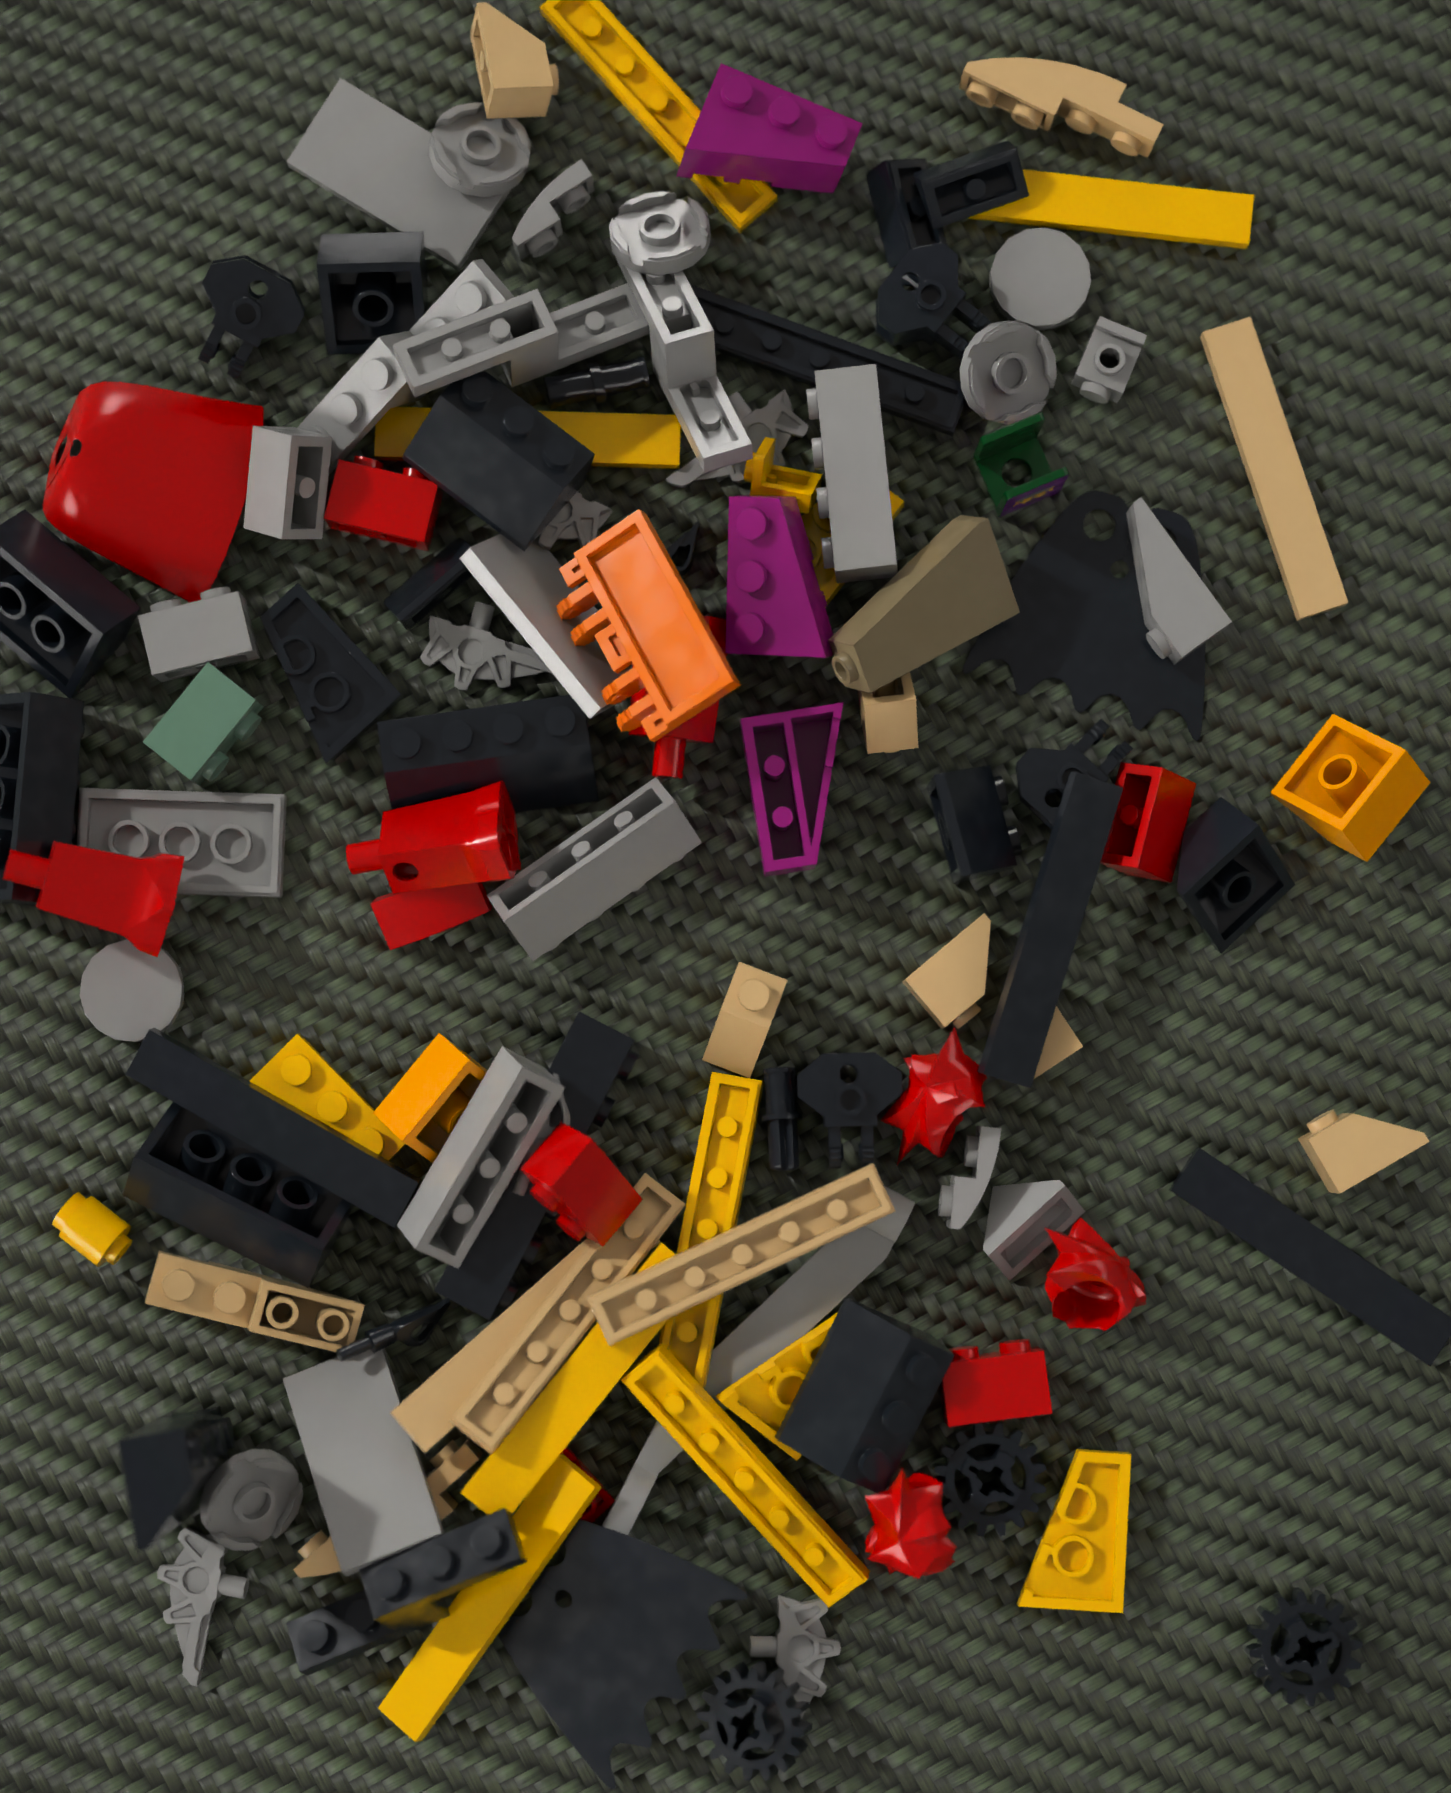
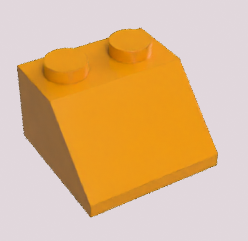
(1351, 786)
(431, 1097)

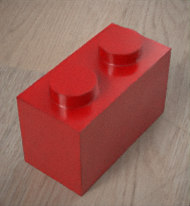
(383, 503)
(1148, 822)
(581, 1185)
(995, 1384)

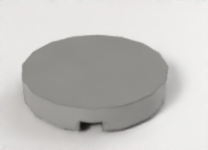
(477, 152)
(660, 233)
(1040, 278)
(1007, 372)
(131, 991)
(251, 1499)

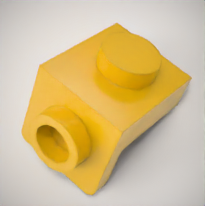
(779, 480)

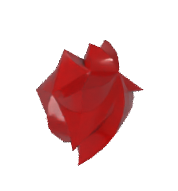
(936, 1096)
(1090, 1281)
(910, 1527)

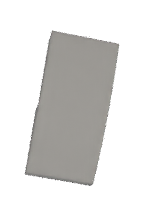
(540, 224)
(964, 1193)

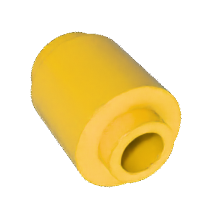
(93, 1229)

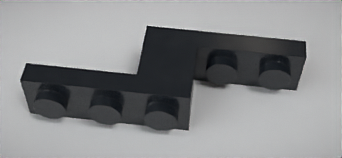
(406, 1591)

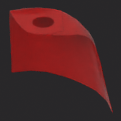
(153, 480)

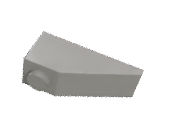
(1172, 595)

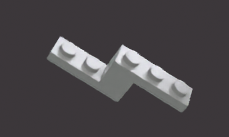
(520, 338)
(687, 368)
(377, 379)

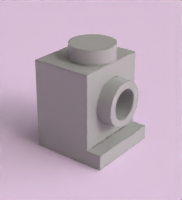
(1116, 342)

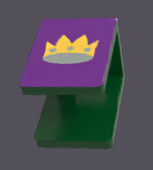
(1021, 443)

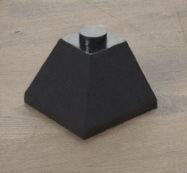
(1229, 873)

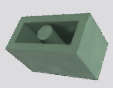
(205, 725)

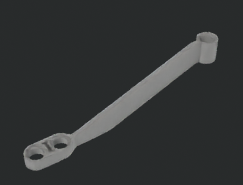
(768, 1330)

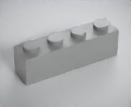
(855, 474)
(594, 869)
(480, 1157)

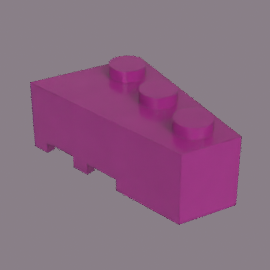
(767, 136)
(772, 582)
(789, 782)

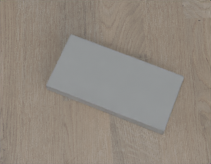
(385, 171)
(527, 590)
(227, 839)
(362, 1459)

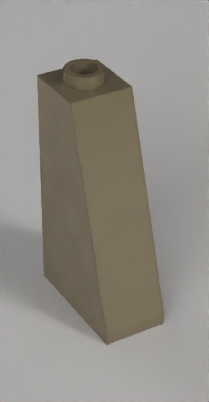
(927, 608)

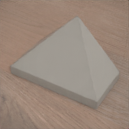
(1018, 1221)

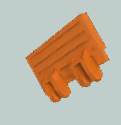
(645, 623)

